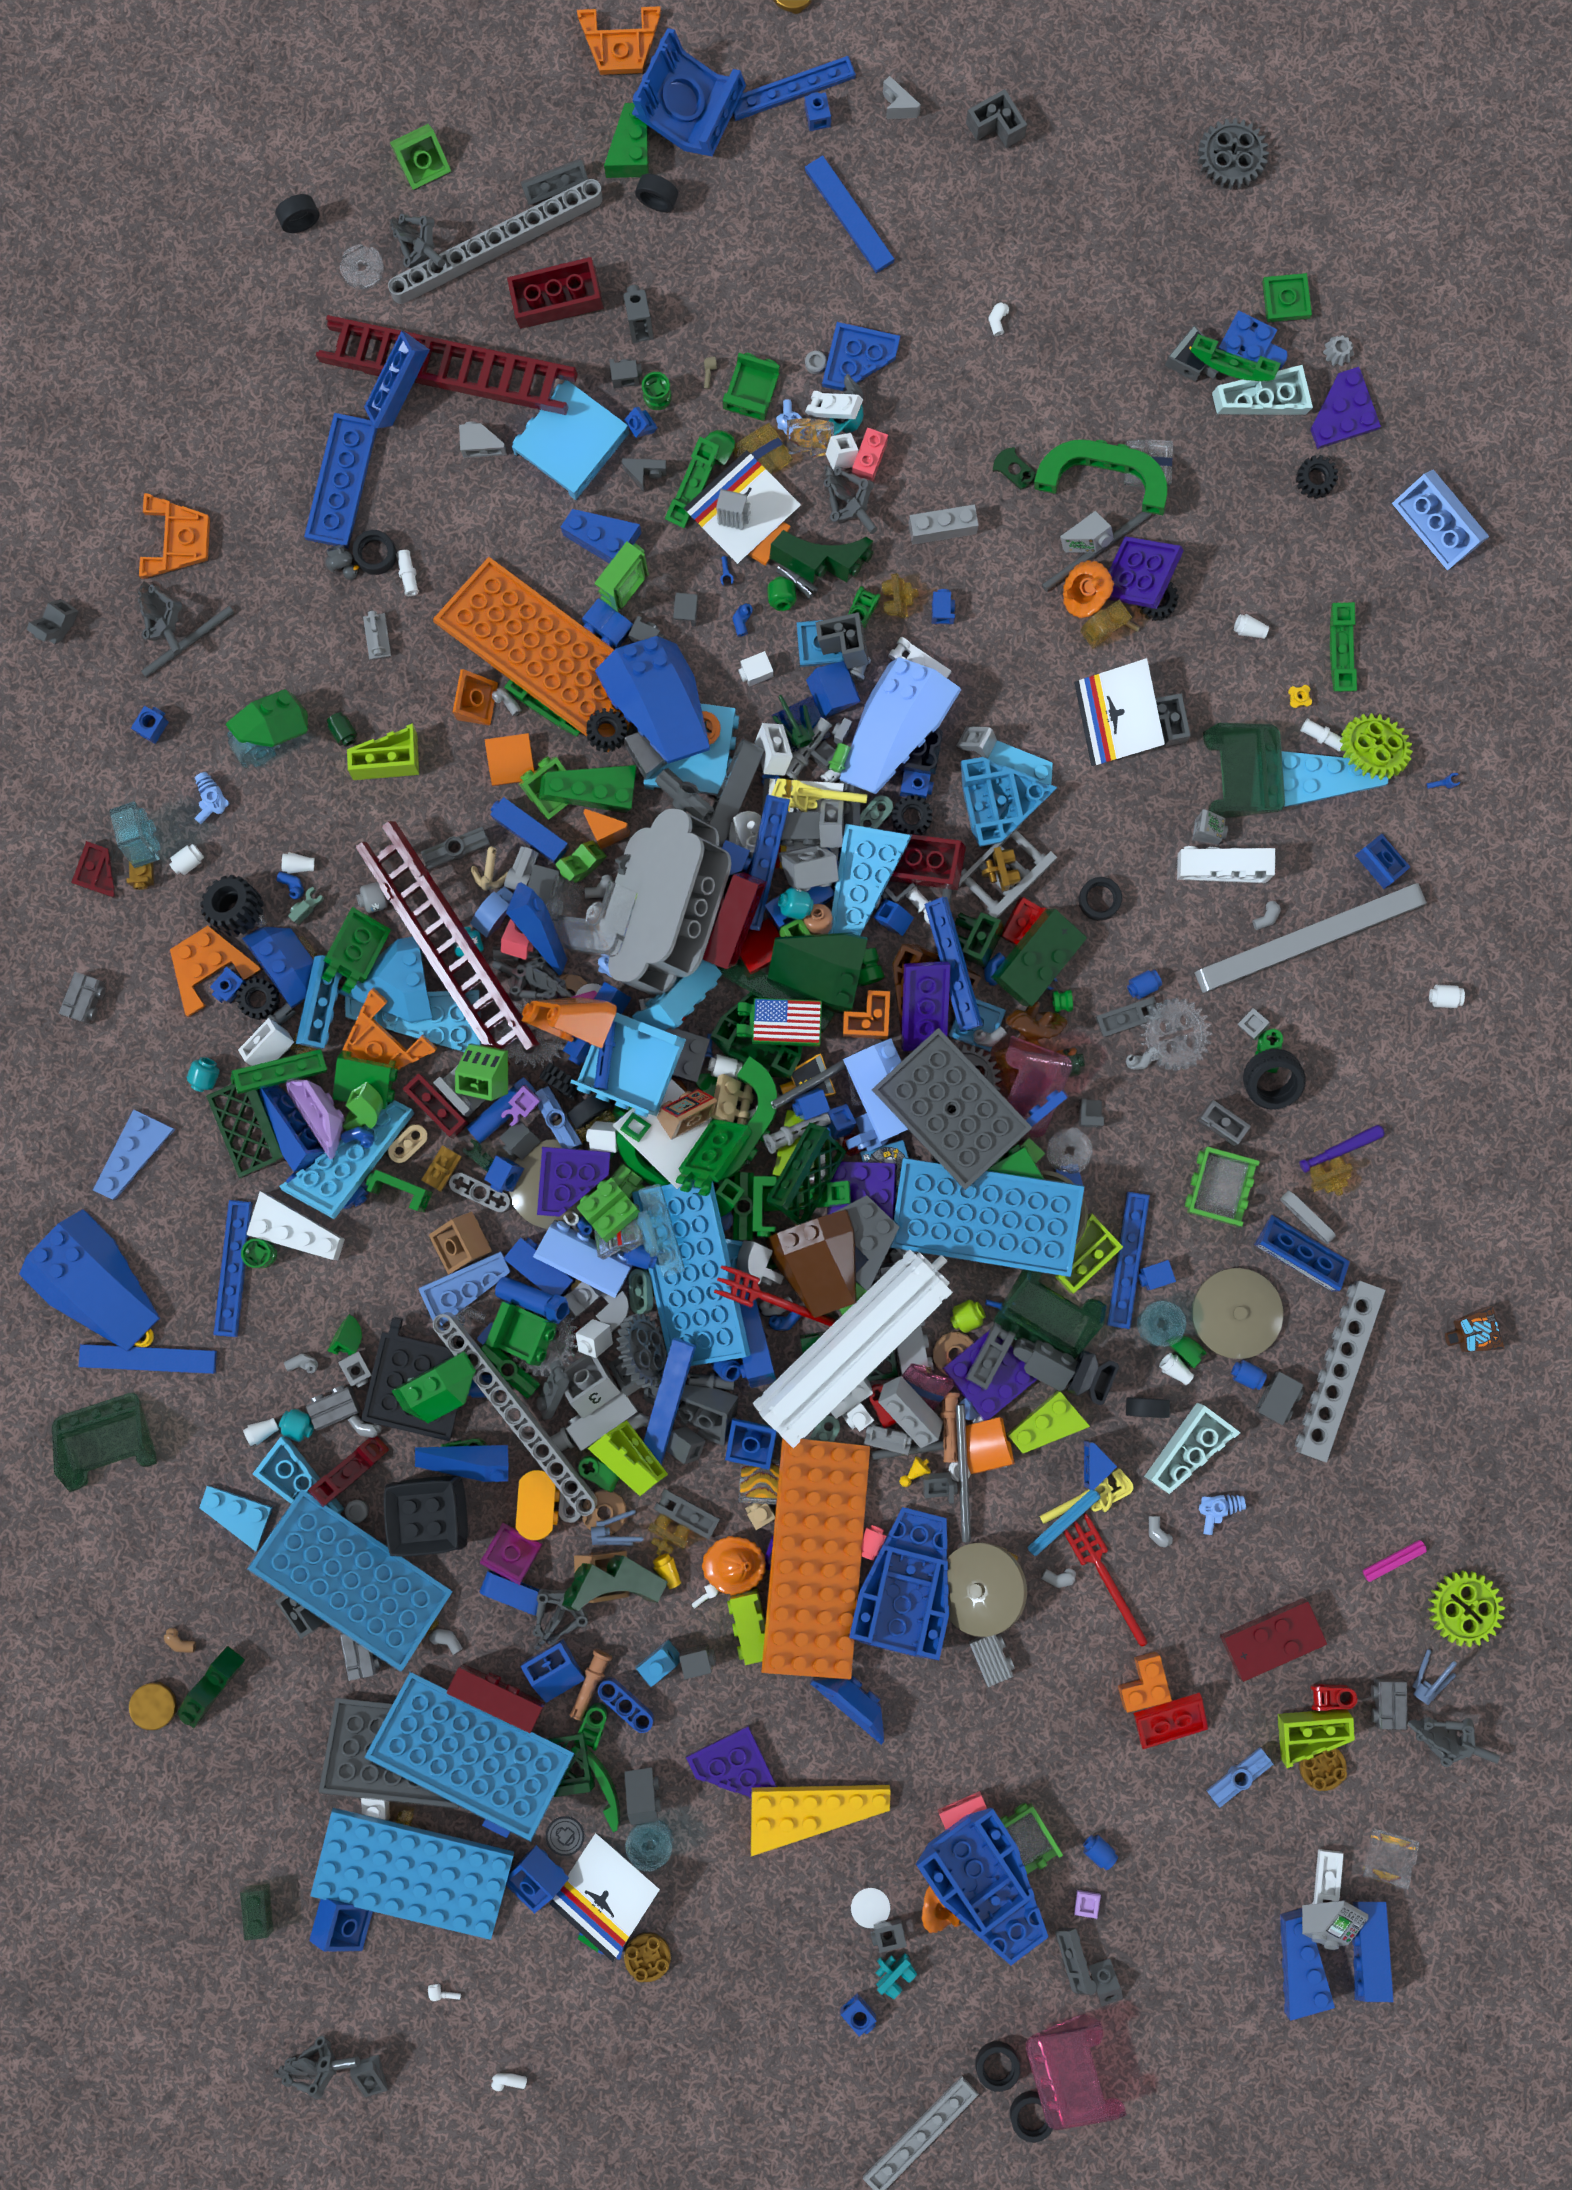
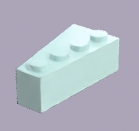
(1282, 396)
(1190, 1447)

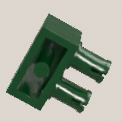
(982, 939)

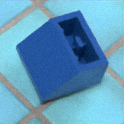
(552, 1671)

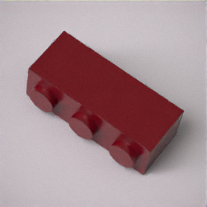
(435, 1106)

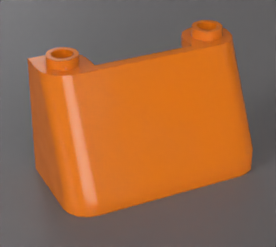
(571, 1017)

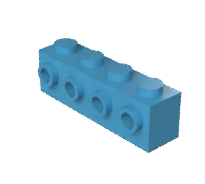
(318, 1006)

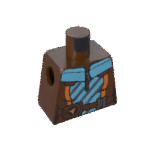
(1476, 1332)

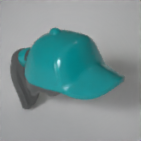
(849, 425)

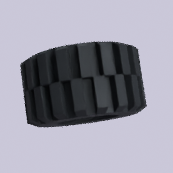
(222, 895)

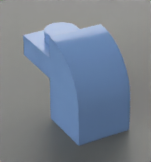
(492, 912)
(867, 1138)

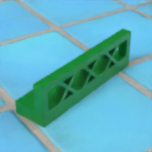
(278, 1071)

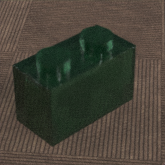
(256, 1912)

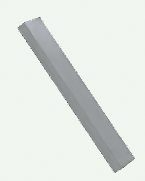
(920, 2135)

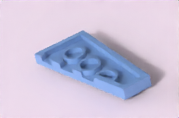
(133, 1149)
(463, 1286)

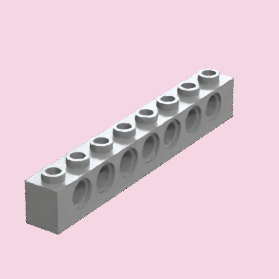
(1365, 1320)

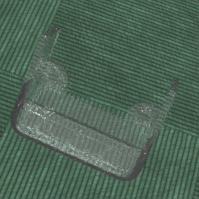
(604, 924)

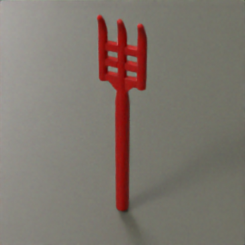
(755, 1292)
(1095, 1557)

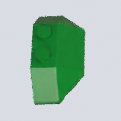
(270, 720)
(437, 1389)

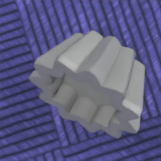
(1339, 350)

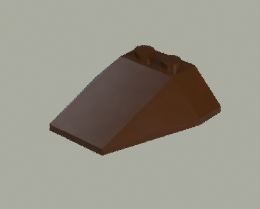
(818, 1261)

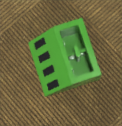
(482, 1072)

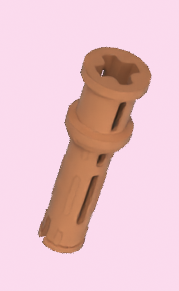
(950, 1428)
(594, 1674)

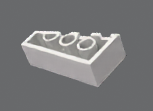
(1226, 865)
(285, 1226)

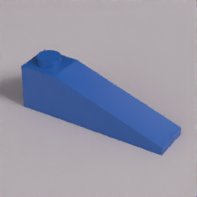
(534, 921)
(291, 1131)
(470, 1462)

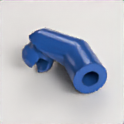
(740, 618)
(294, 884)
(992, 966)
(365, 1137)
(584, 1226)
(784, 1323)

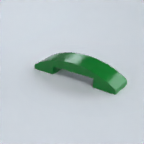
(1231, 364)
(693, 481)
(1342, 647)
(540, 708)
(835, 1195)
(611, 1811)

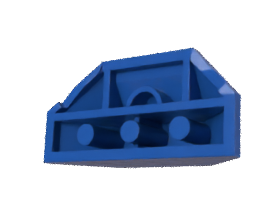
(283, 961)
(854, 1702)

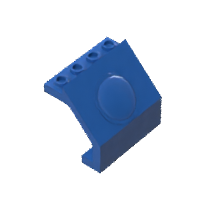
(686, 98)

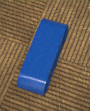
(508, 1592)
(631, 1715)

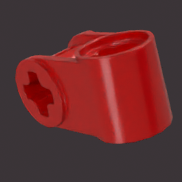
(884, 1417)
(1328, 1697)

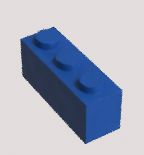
(541, 1274)

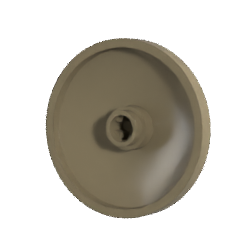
(527, 1189)
(1237, 1313)
(985, 1589)

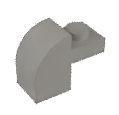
(754, 1260)
(615, 1311)

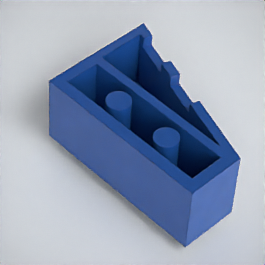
(599, 533)
(818, 894)

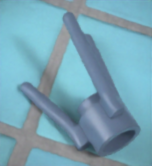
(601, 1535)
(1426, 1691)

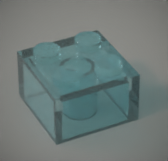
(135, 834)

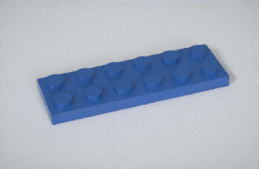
(341, 480)

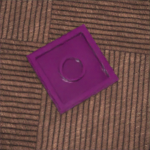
(510, 1554)

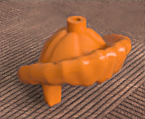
(1087, 588)
(734, 1565)
(935, 1914)

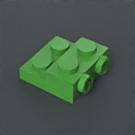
(531, 786)
(608, 1209)

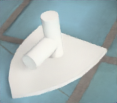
(746, 825)

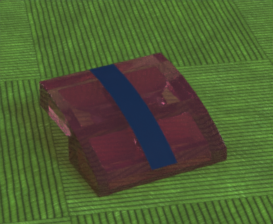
(928, 1386)

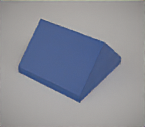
(832, 689)
(1382, 861)
(751, 1444)
(1096, 1465)

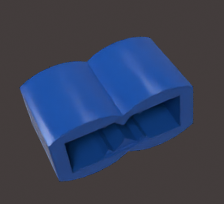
(607, 623)

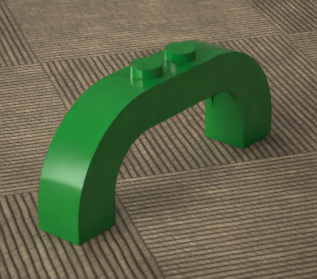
(1109, 457)
(761, 1081)
(726, 1194)

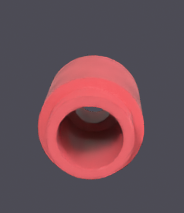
(872, 1542)

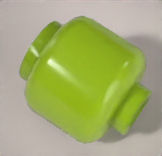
(968, 1316)

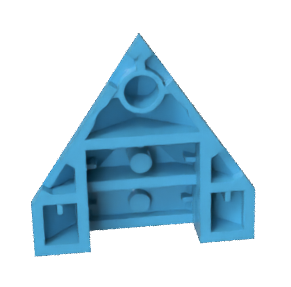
(998, 798)
(400, 980)

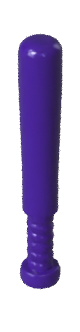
(1355, 1142)

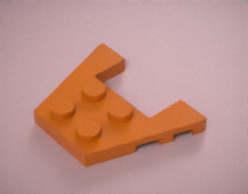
(622, 49)
(184, 537)
(202, 957)
(373, 1043)

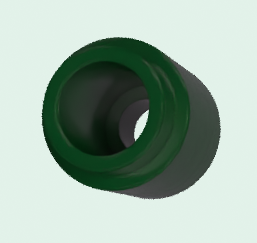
(341, 729)

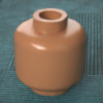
(820, 920)

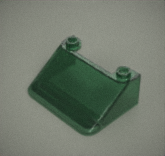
(1249, 768)
(1046, 1316)
(100, 1437)

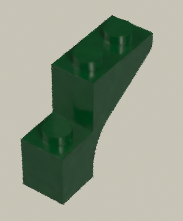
(209, 1687)

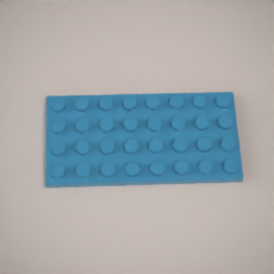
(993, 1221)
(687, 1299)
(350, 1580)
(469, 1757)
(412, 1873)

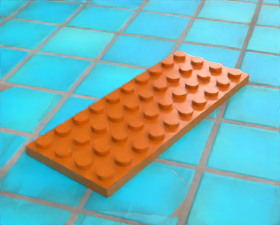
(530, 644)
(816, 1559)

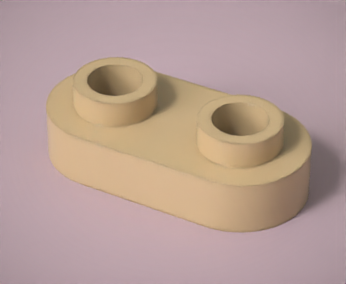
(409, 1144)

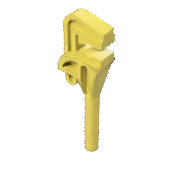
(806, 796)
(1105, 1501)

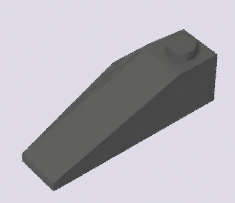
(705, 1409)

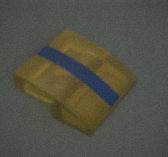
(765, 447)

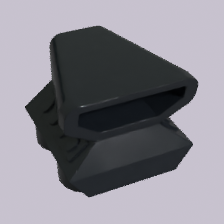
(924, 758)
(1092, 1377)

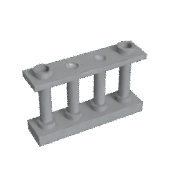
(1027, 877)

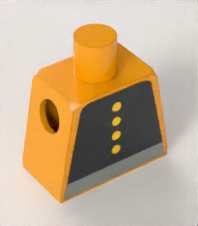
(807, 1071)

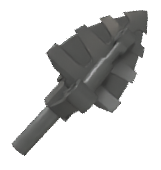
(422, 240)
(856, 502)
(163, 610)
(541, 983)
(557, 1597)
(1445, 1743)
(306, 2069)

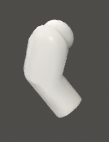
(995, 318)
(507, 2079)

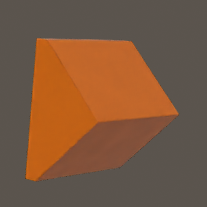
(474, 698)
(606, 829)

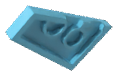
(1022, 761)
(237, 1514)

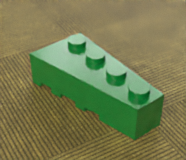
(594, 788)

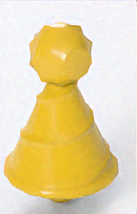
(918, 1469)

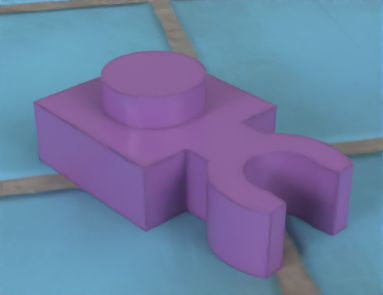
(523, 1103)

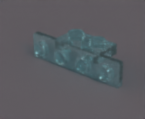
(659, 1231)

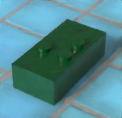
(1039, 957)

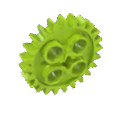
(1376, 746)
(1478, 1593)

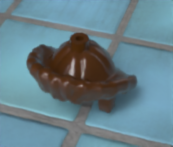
(1036, 1025)

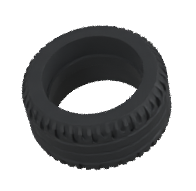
(1283, 1096)

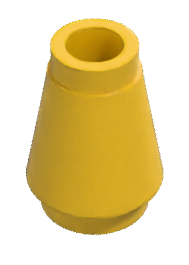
(667, 1570)

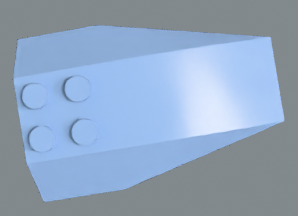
(895, 720)

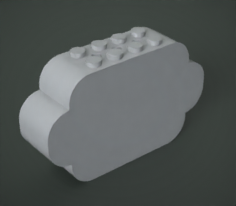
(679, 891)

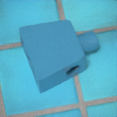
(658, 1663)

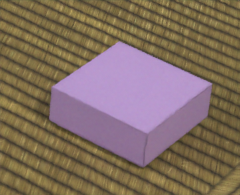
(1087, 1904)

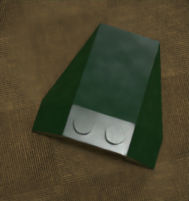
(820, 967)
(776, 1059)

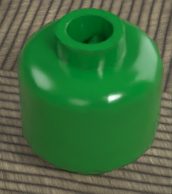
(781, 593)

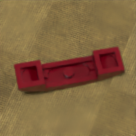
(348, 1470)

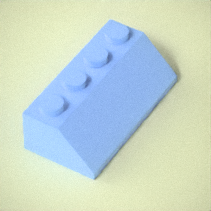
(1440, 519)
(866, 1071)
(577, 1257)

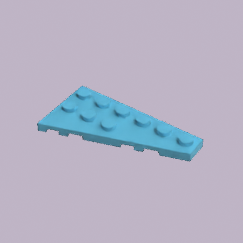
(1320, 777)
(863, 873)
(446, 1028)
(333, 1181)

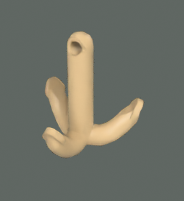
(486, 881)

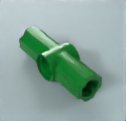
(744, 1221)
(520, 1379)

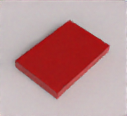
(1171, 1721)

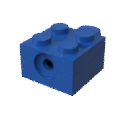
(1252, 339)

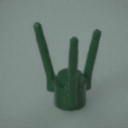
(801, 736)

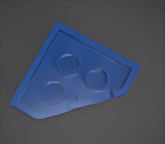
(857, 353)

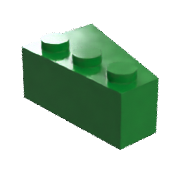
(629, 147)

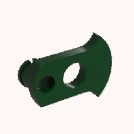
(1008, 457)

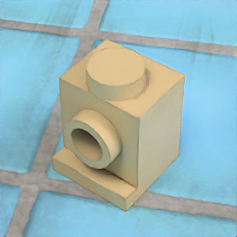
(760, 1514)

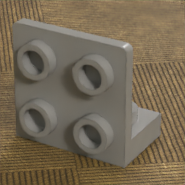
(464, 1103)

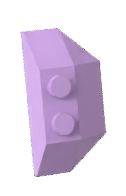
(318, 1113)

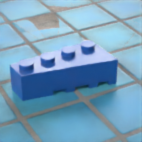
(758, 1365)
(1372, 1955)
(1304, 1976)

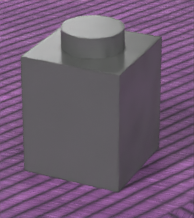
(519, 1140)

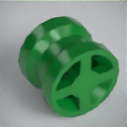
(1062, 1001)

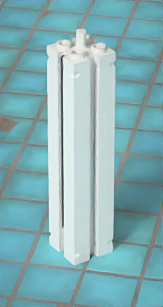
(853, 1346)

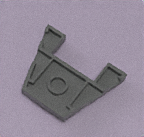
(873, 1236)

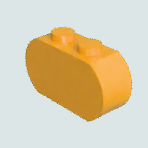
(536, 1505)

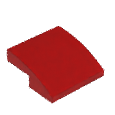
(1021, 920)
(759, 947)

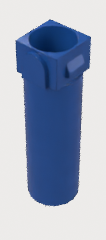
(491, 1118)
(551, 1306)

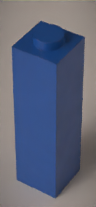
(529, 830)
(578, 1048)

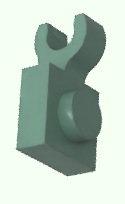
(302, 910)

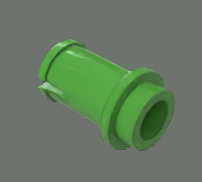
(839, 758)

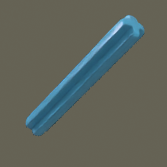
(1064, 1522)

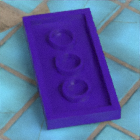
(924, 1002)

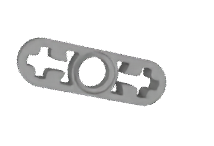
(462, 1191)
(1308, 1217)

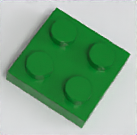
(1287, 297)

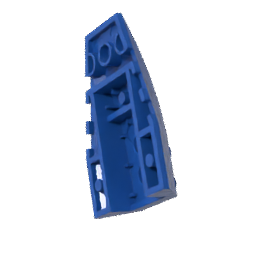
(657, 695)
(90, 1281)
(907, 1589)
(984, 1884)

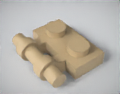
(727, 1095)

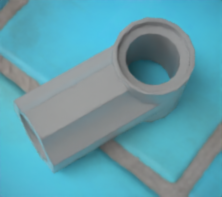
(522, 868)

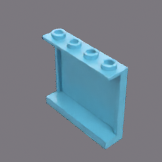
(571, 445)
(710, 767)
(639, 1066)

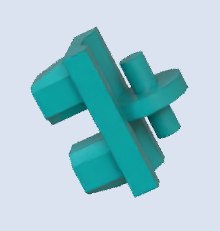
(888, 1983)

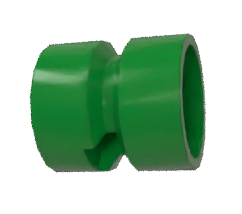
(656, 391)
(870, 970)
(258, 1253)

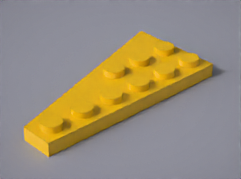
(797, 1813)

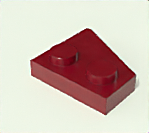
(95, 870)

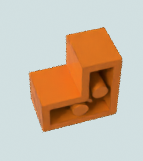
(874, 1022)
(1150, 1689)

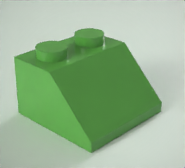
(420, 156)

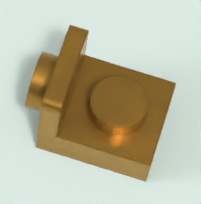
(141, 876)

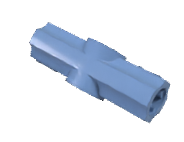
(550, 1108)
(1227, 1788)

